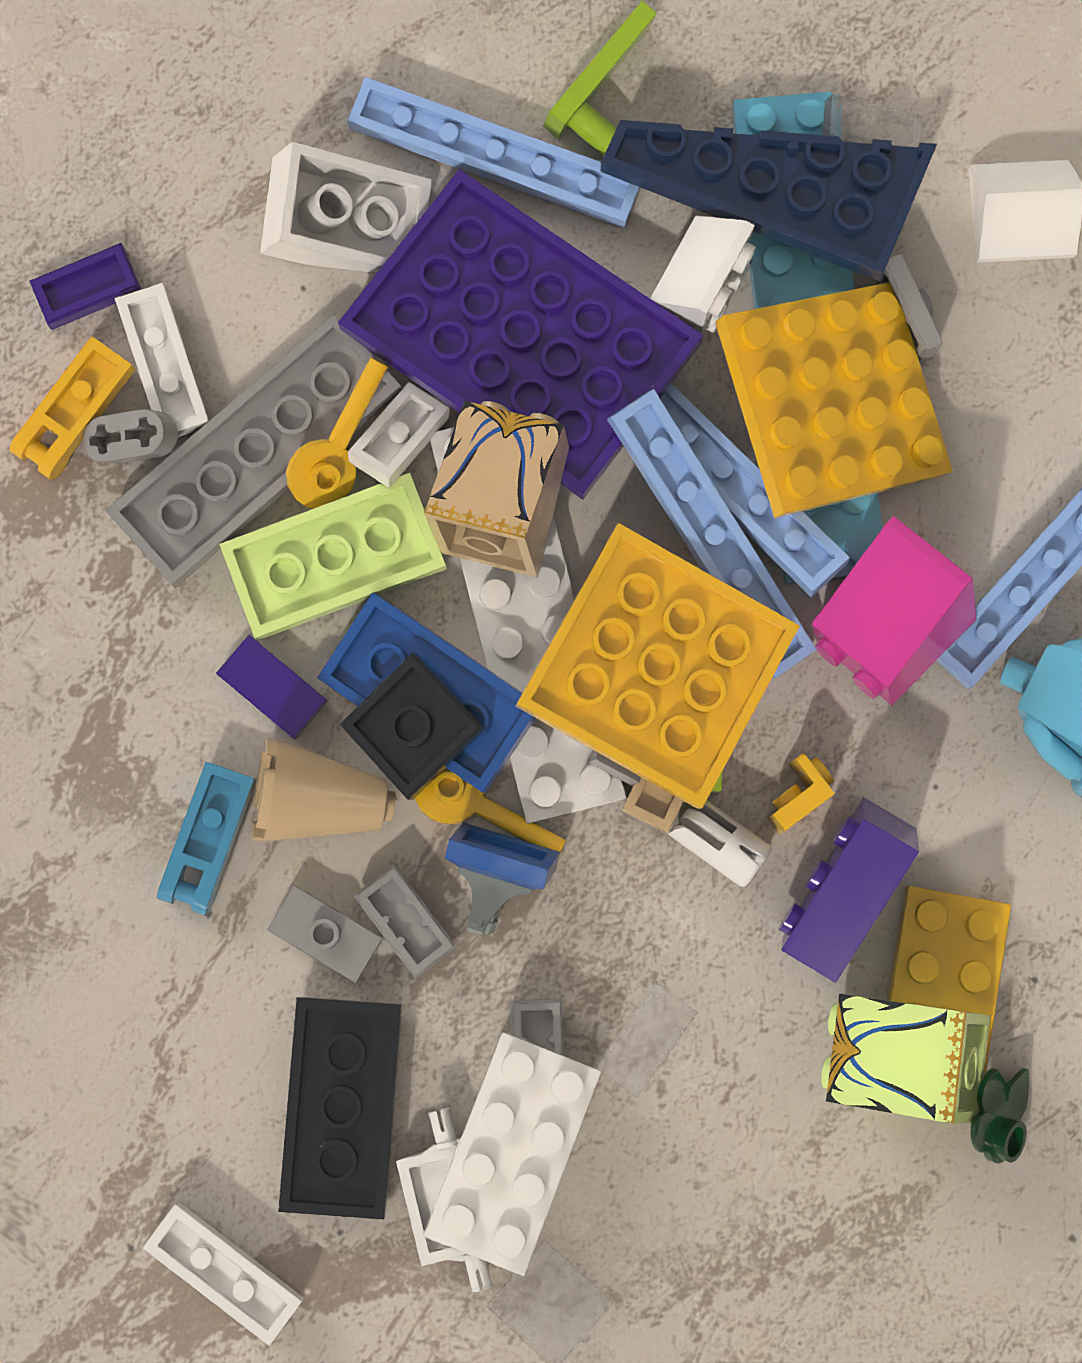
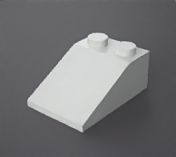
(338, 209)

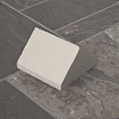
(1025, 210)

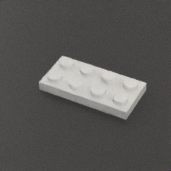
(512, 1153)

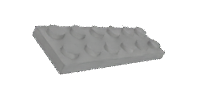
(242, 454)

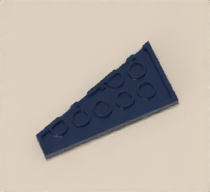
(794, 187)

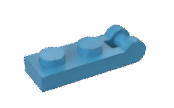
(206, 837)

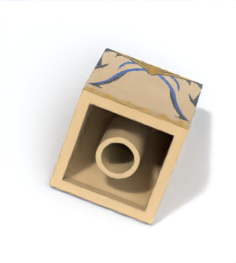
(498, 487)

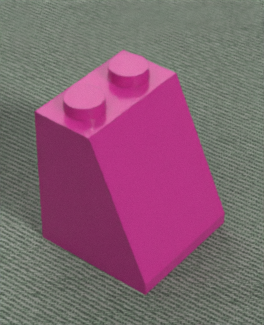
(895, 613)

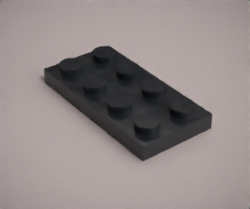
(340, 1108)

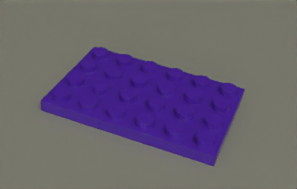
(517, 317)

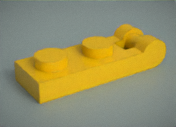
(70, 406)

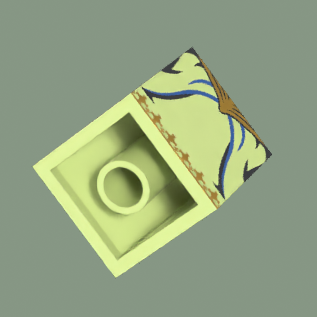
(906, 1058)

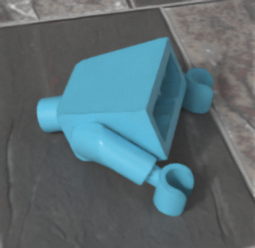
(1052, 706)

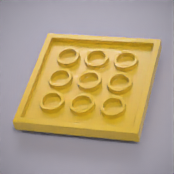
(833, 398)
(658, 666)

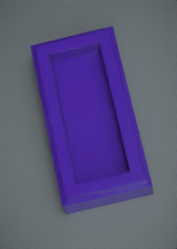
(85, 286)
(272, 687)

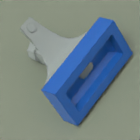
(497, 870)

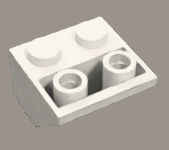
(703, 268)

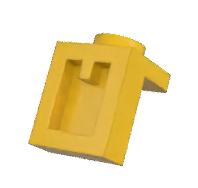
(795, 803)

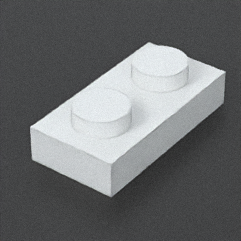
(398, 434)

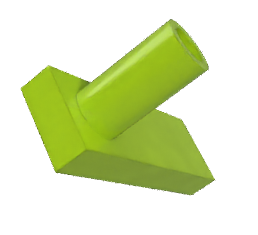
(573, 106)

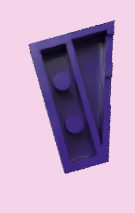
(849, 889)

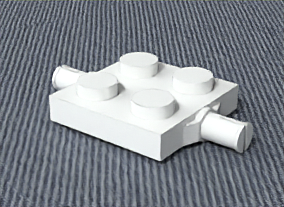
(421, 1183)

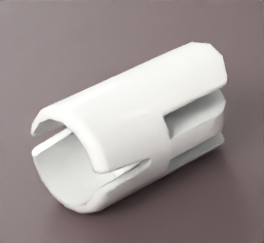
(721, 842)

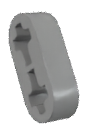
(130, 447)

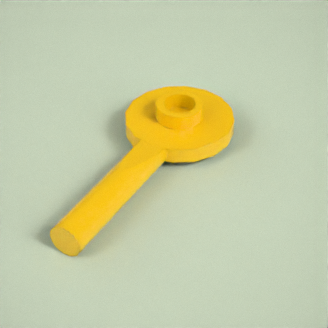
(321, 467)
(454, 800)

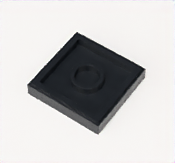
(412, 726)

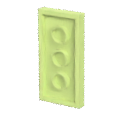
(332, 557)

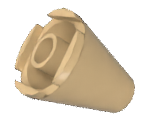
(315, 796)

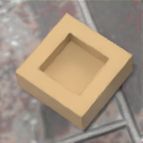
(652, 805)

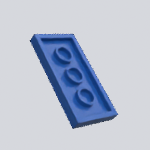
(385, 638)

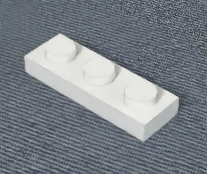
(162, 357)
(223, 1273)

